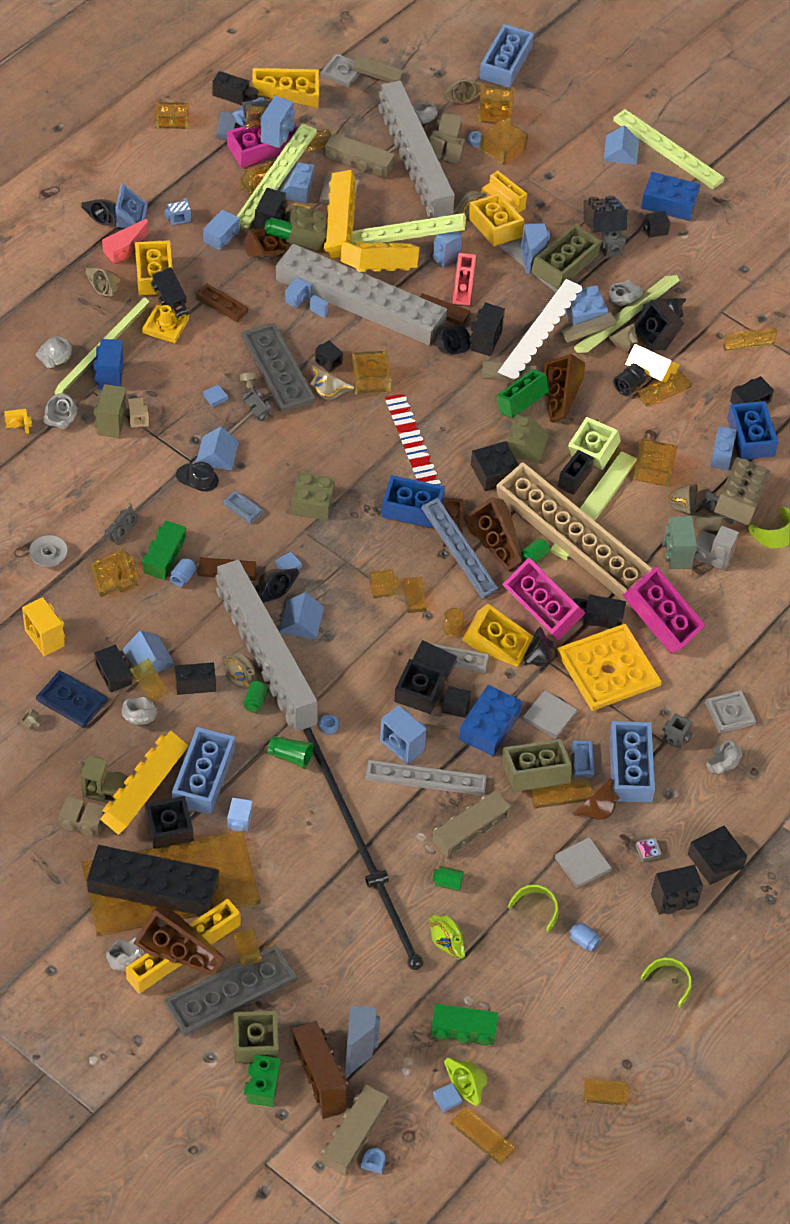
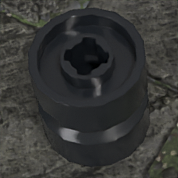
(629, 379)

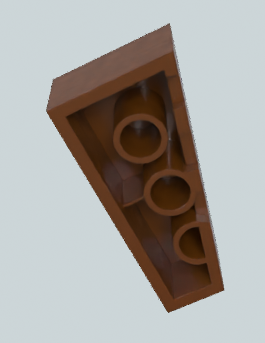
(321, 1068)

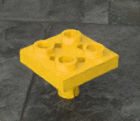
(164, 320)

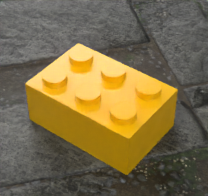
(496, 219)
(151, 259)

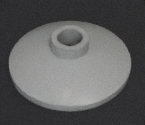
(48, 545)

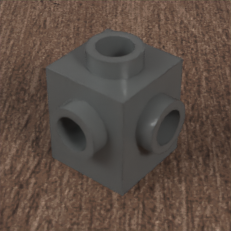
(612, 243)
(677, 731)

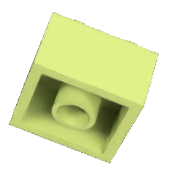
(595, 440)

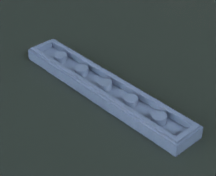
(460, 548)

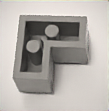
(716, 549)

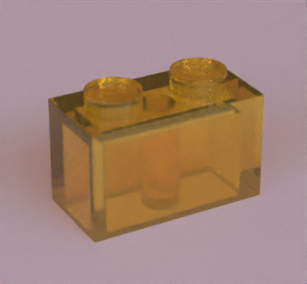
(171, 115)

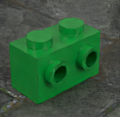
(263, 1080)

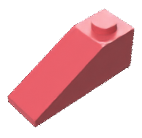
(122, 244)
(464, 279)

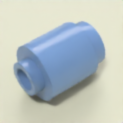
(183, 572)
(585, 937)

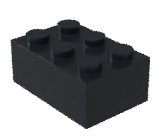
(605, 214)

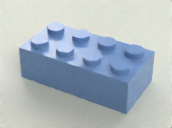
(506, 55)
(632, 761)
(204, 769)

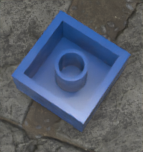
(109, 363)

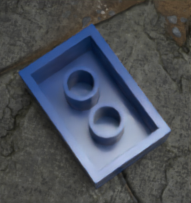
(670, 195)
(755, 430)
(405, 498)
(490, 720)

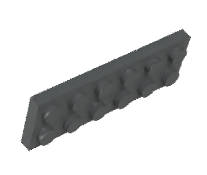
(278, 367)
(229, 991)

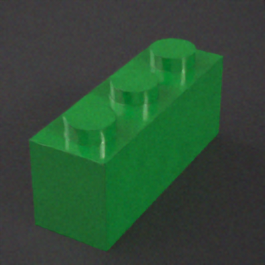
(522, 393)
(164, 550)
(464, 1024)

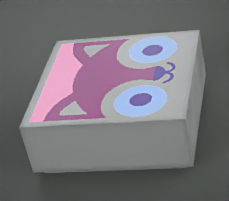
(648, 850)

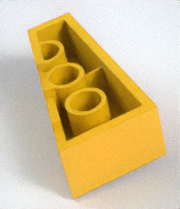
(291, 84)
(379, 256)

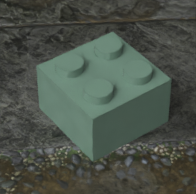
(679, 542)

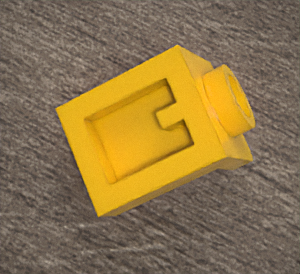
(18, 418)

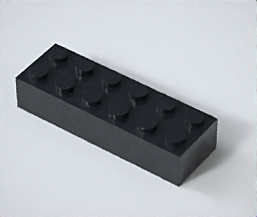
(153, 880)

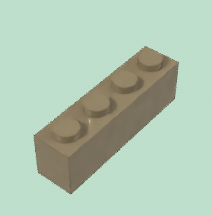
(359, 155)
(471, 824)
(354, 1130)

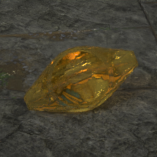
(253, 176)

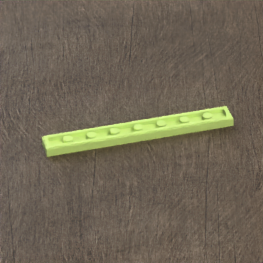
(669, 149)
(277, 172)
(410, 229)
(627, 313)
(91, 357)
(603, 492)

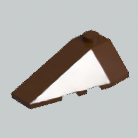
(262, 244)
(564, 380)
(496, 531)
(174, 939)

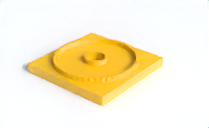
(612, 648)

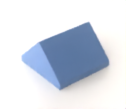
(621, 146)
(129, 208)
(218, 449)
(302, 617)
(149, 646)

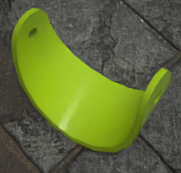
(773, 538)
(536, 889)
(670, 962)

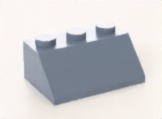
(362, 1036)

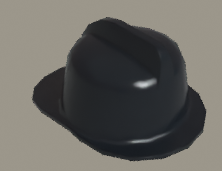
(453, 340)
(198, 475)

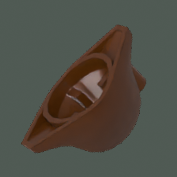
(601, 804)

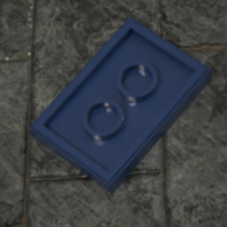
(71, 699)

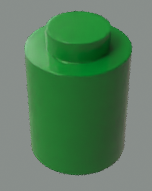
(278, 228)
(536, 550)
(255, 696)
(448, 878)

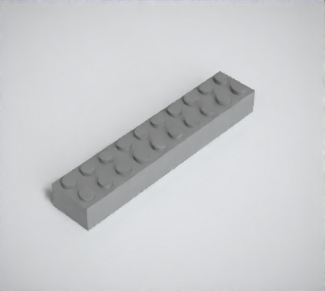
(416, 150)
(363, 294)
(267, 646)

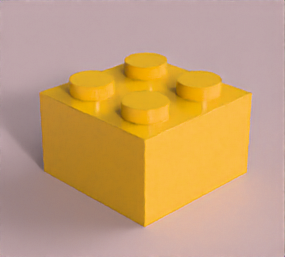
(43, 626)

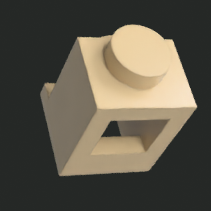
(138, 413)

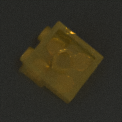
(115, 573)

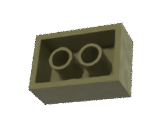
(537, 765)

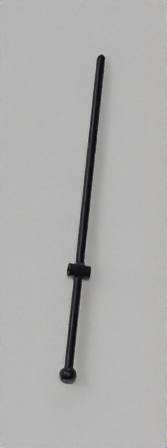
(376, 878)

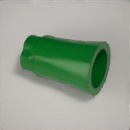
(291, 750)

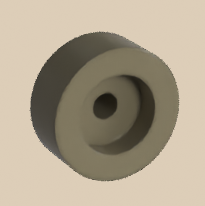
(249, 378)
(29, 719)

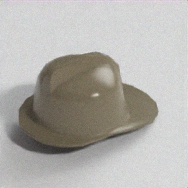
(707, 522)

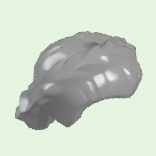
(425, 112)
(624, 293)
(54, 351)
(58, 413)
(139, 710)
(725, 757)
(123, 954)

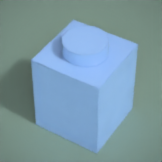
(239, 814)

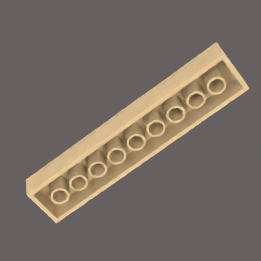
(571, 530)

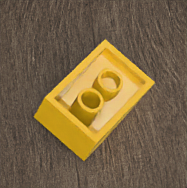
(497, 636)

